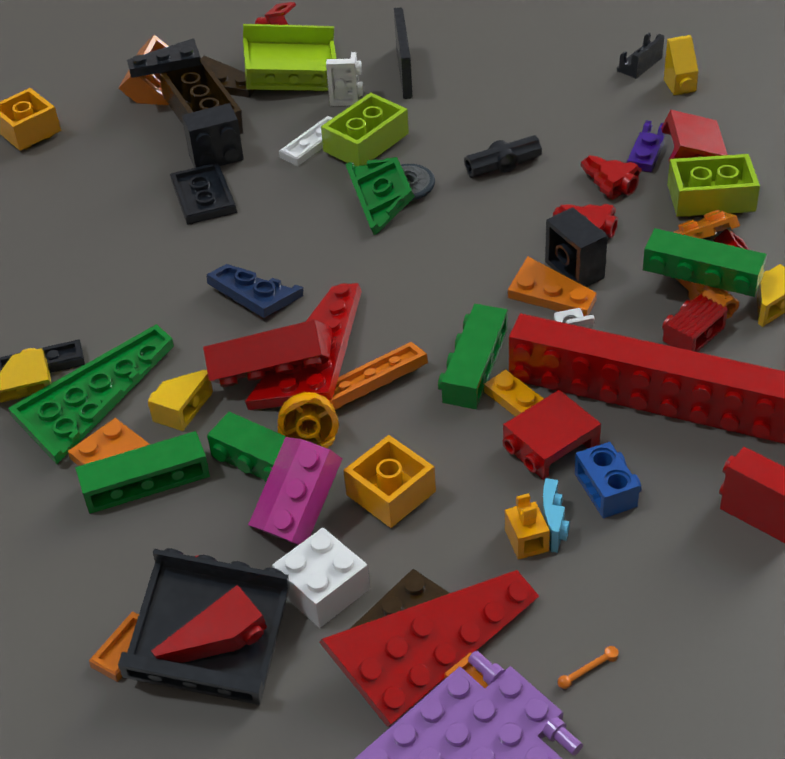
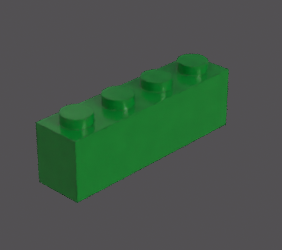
(704, 262)
(473, 356)
(245, 445)
(142, 472)

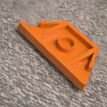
(709, 225)

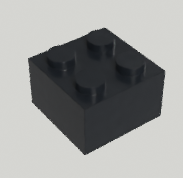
(213, 136)
(576, 247)

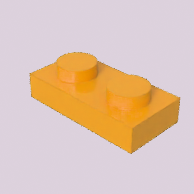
(511, 393)

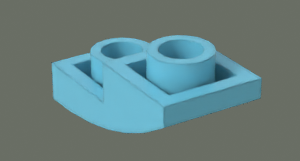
(554, 514)

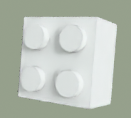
(323, 577)

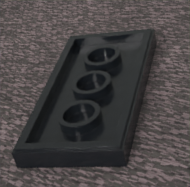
(403, 53)

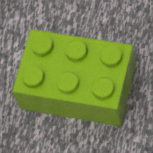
(365, 130)
(712, 184)

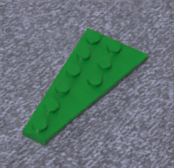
(77, 402)

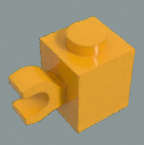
(526, 528)

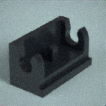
(642, 58)

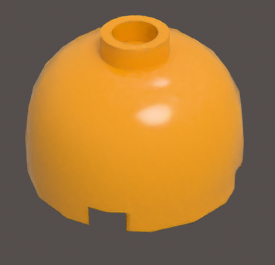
(309, 418)

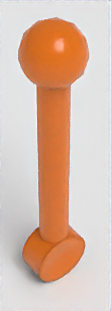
(610, 654)

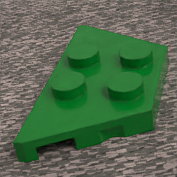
(381, 190)

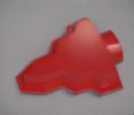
(612, 176)
(600, 216)

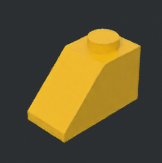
(681, 65)
(771, 295)
(24, 374)
(180, 399)

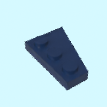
(252, 292)

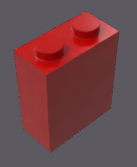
(755, 492)

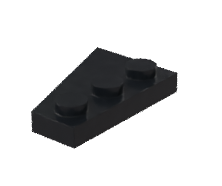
(165, 59)

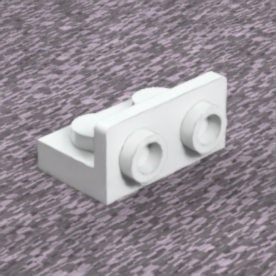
(343, 80)

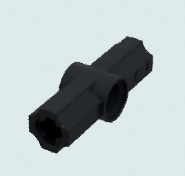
(502, 156)

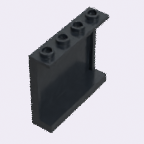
(180, 591)

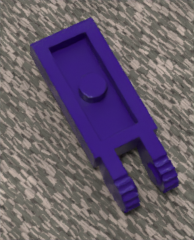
(647, 147)

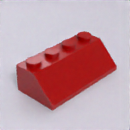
(267, 352)

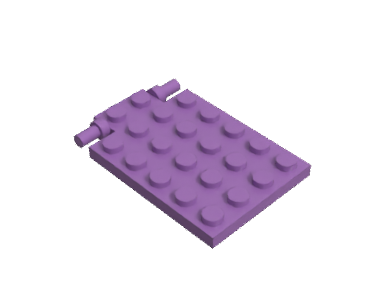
(477, 722)

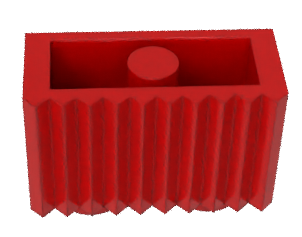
(694, 323)

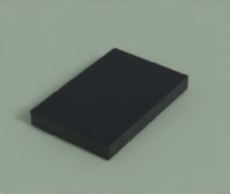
(203, 193)

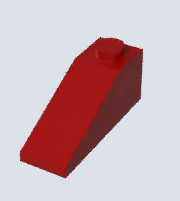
(216, 630)

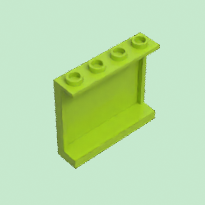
(287, 56)

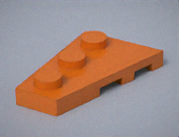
(549, 289)

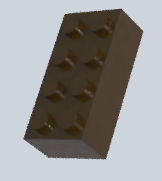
(196, 90)

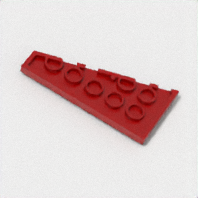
(335, 310)
(411, 650)

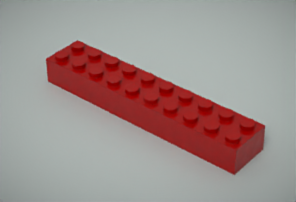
(649, 377)

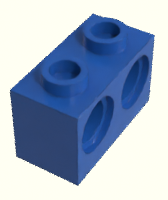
(607, 479)

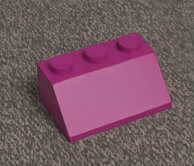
(295, 490)

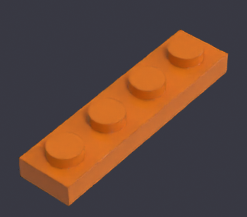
(378, 373)

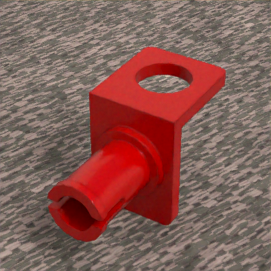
(276, 15)

